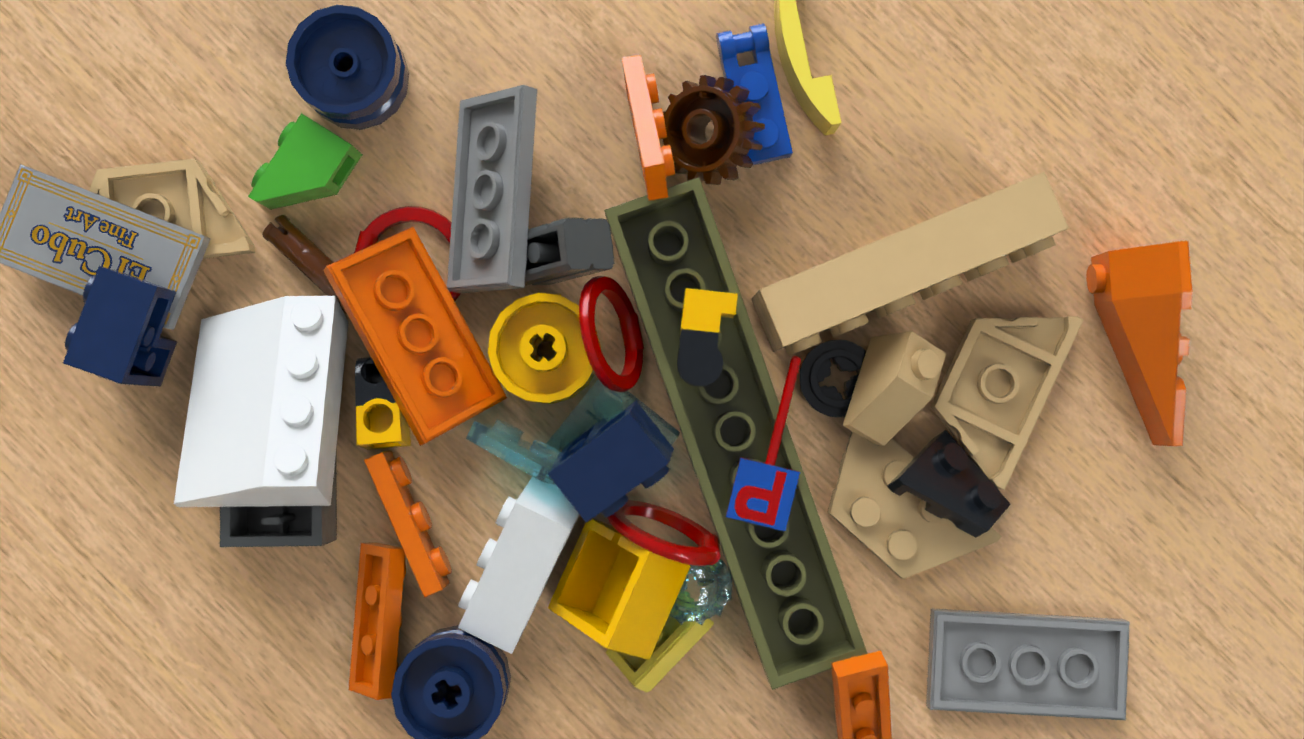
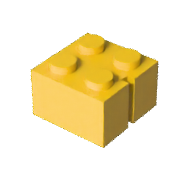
(617, 590)

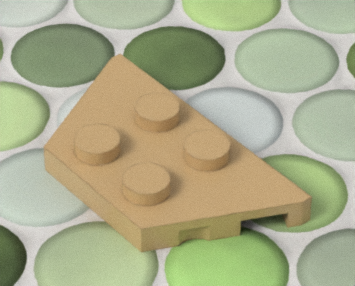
(180, 195)
(1001, 386)
(892, 524)

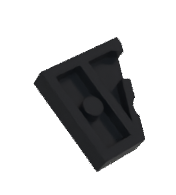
(952, 486)

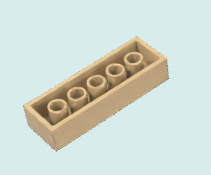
(915, 260)

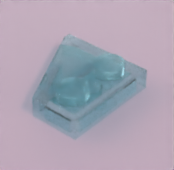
(506, 443)

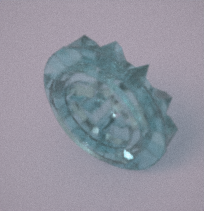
(712, 597)

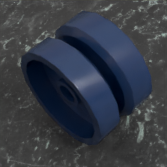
(331, 44)
(426, 702)

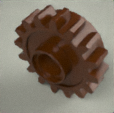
(732, 134)

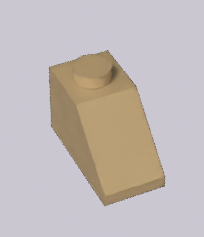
(893, 385)

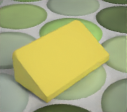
(669, 650)

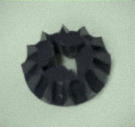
(817, 366)

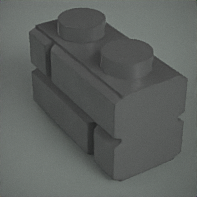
(568, 250)

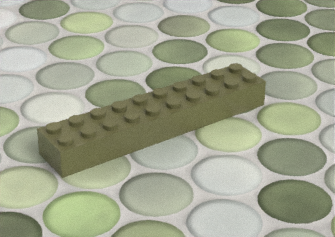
(781, 577)

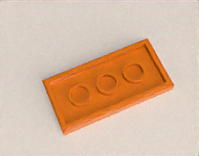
(415, 334)

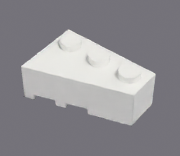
(517, 564)

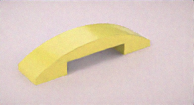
(816, 94)

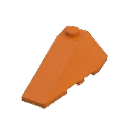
(1140, 307)

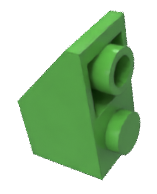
(306, 166)

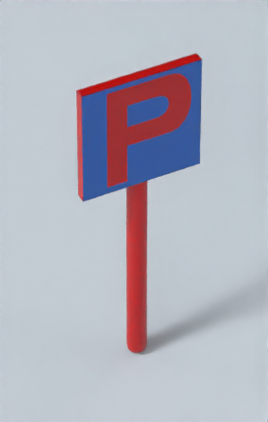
(765, 491)

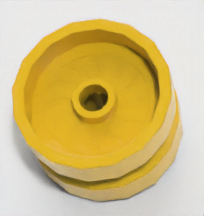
(516, 343)

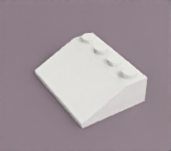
(265, 406)

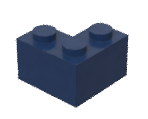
(122, 330)
(611, 461)

